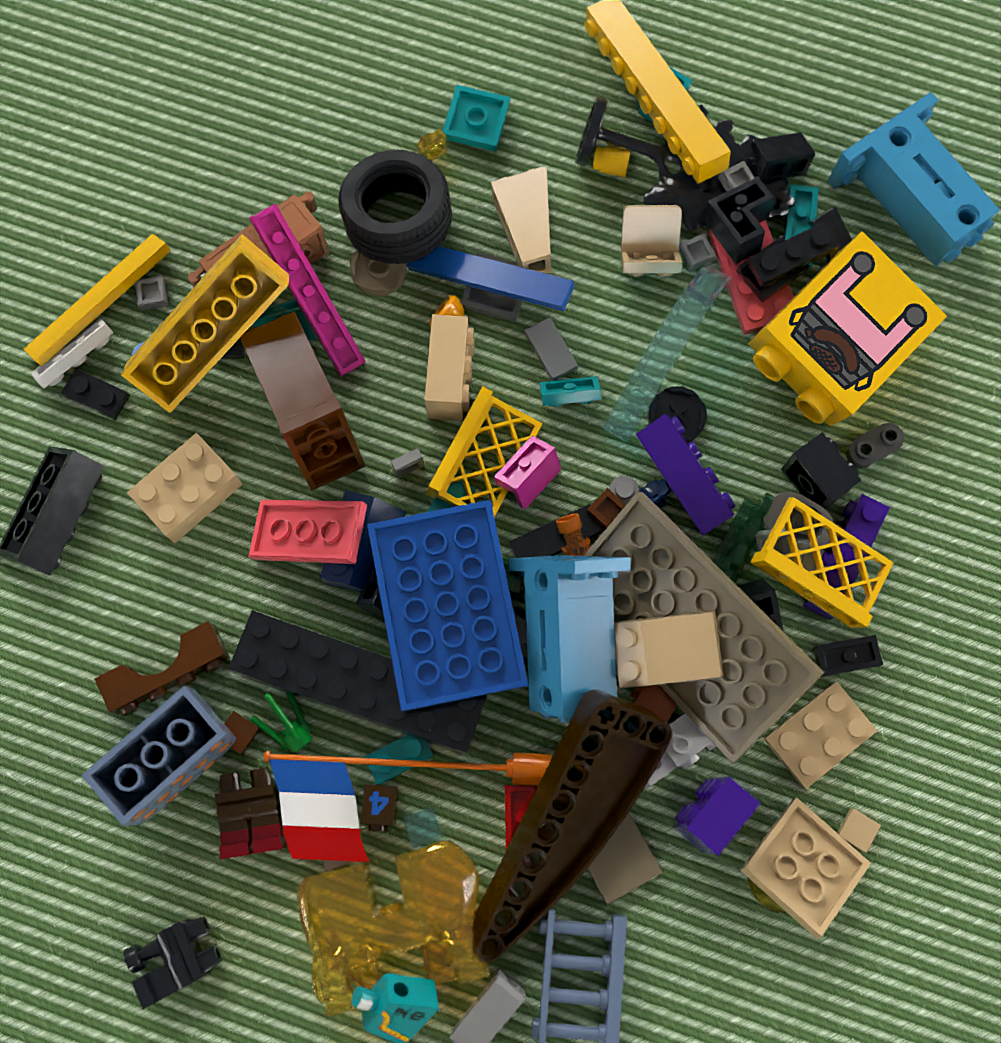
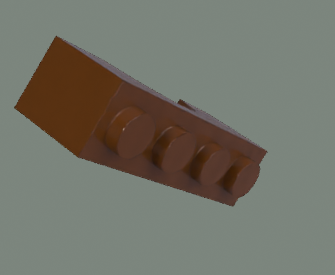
(199, 651)

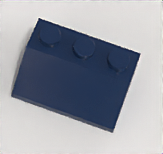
(355, 576)

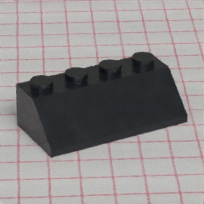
(51, 509)

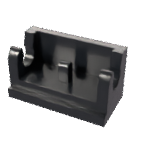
(781, 157)

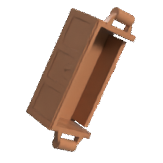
(300, 221)

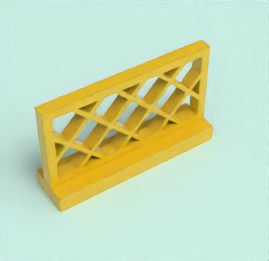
(465, 437)
(817, 589)

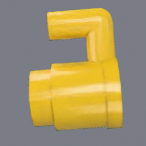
(611, 160)

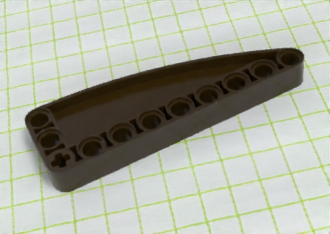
(590, 807)

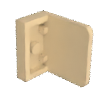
(651, 240)

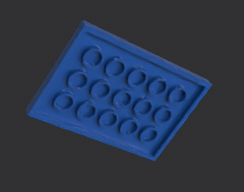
(447, 605)

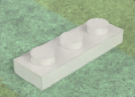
(73, 353)

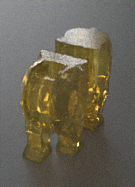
(350, 934)

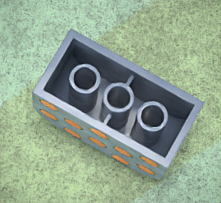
(160, 758)

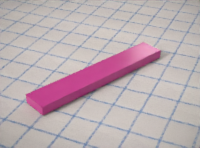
(307, 290)

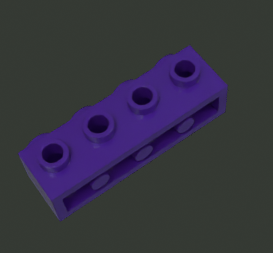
(685, 473)
(863, 522)

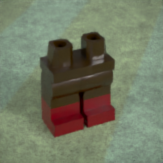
(249, 817)

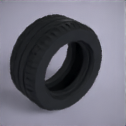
(391, 173)

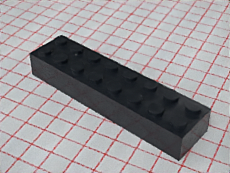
(346, 681)

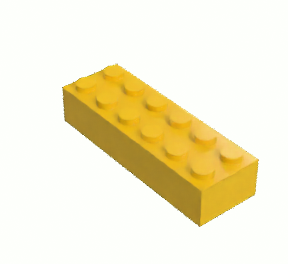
(206, 324)

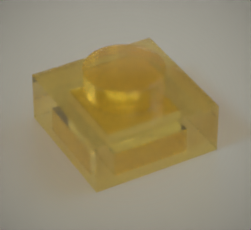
(432, 145)

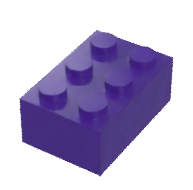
(715, 814)

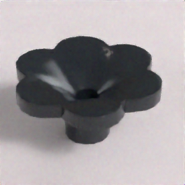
(781, 203)

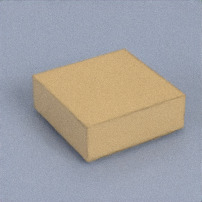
(858, 830)

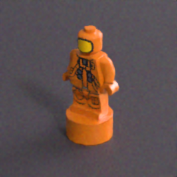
(570, 528)

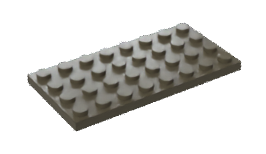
(673, 578)

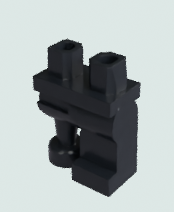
(182, 959)

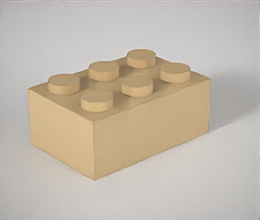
(449, 367)
(185, 488)

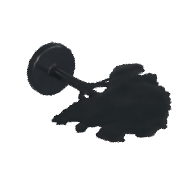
(678, 188)

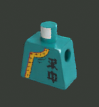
(396, 1006)

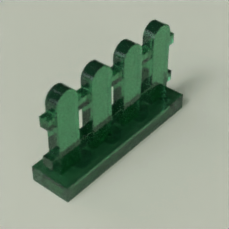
(741, 536)

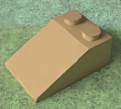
(667, 649)

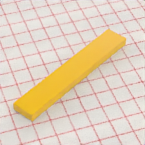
(97, 299)

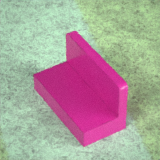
(529, 471)

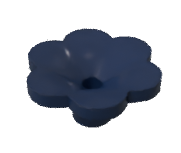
(656, 491)

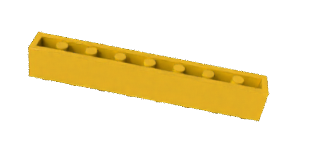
(658, 90)

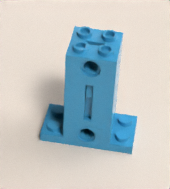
(919, 183)
(569, 629)

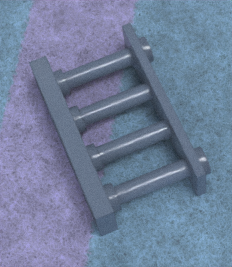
(610, 966)

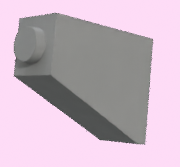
(489, 1010)

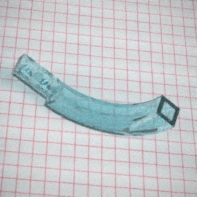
(665, 350)

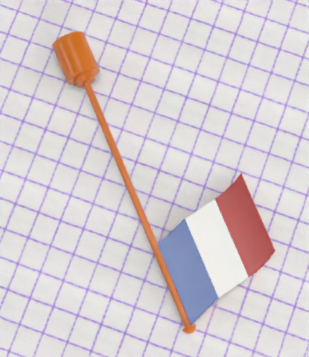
(322, 806)

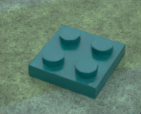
(476, 117)

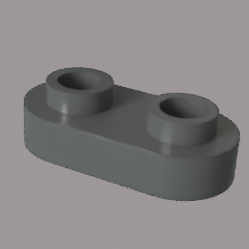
(876, 445)

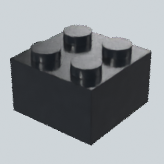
(821, 471)

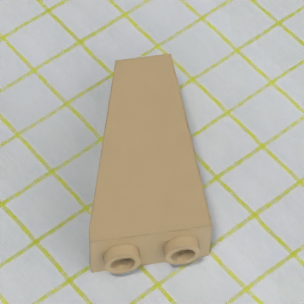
(524, 215)

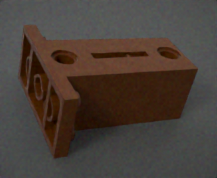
(302, 401)

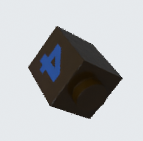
(379, 807)

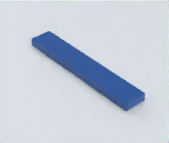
(496, 277)

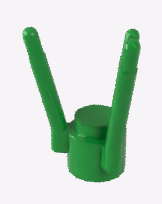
(294, 735)

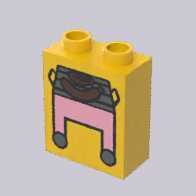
(845, 332)

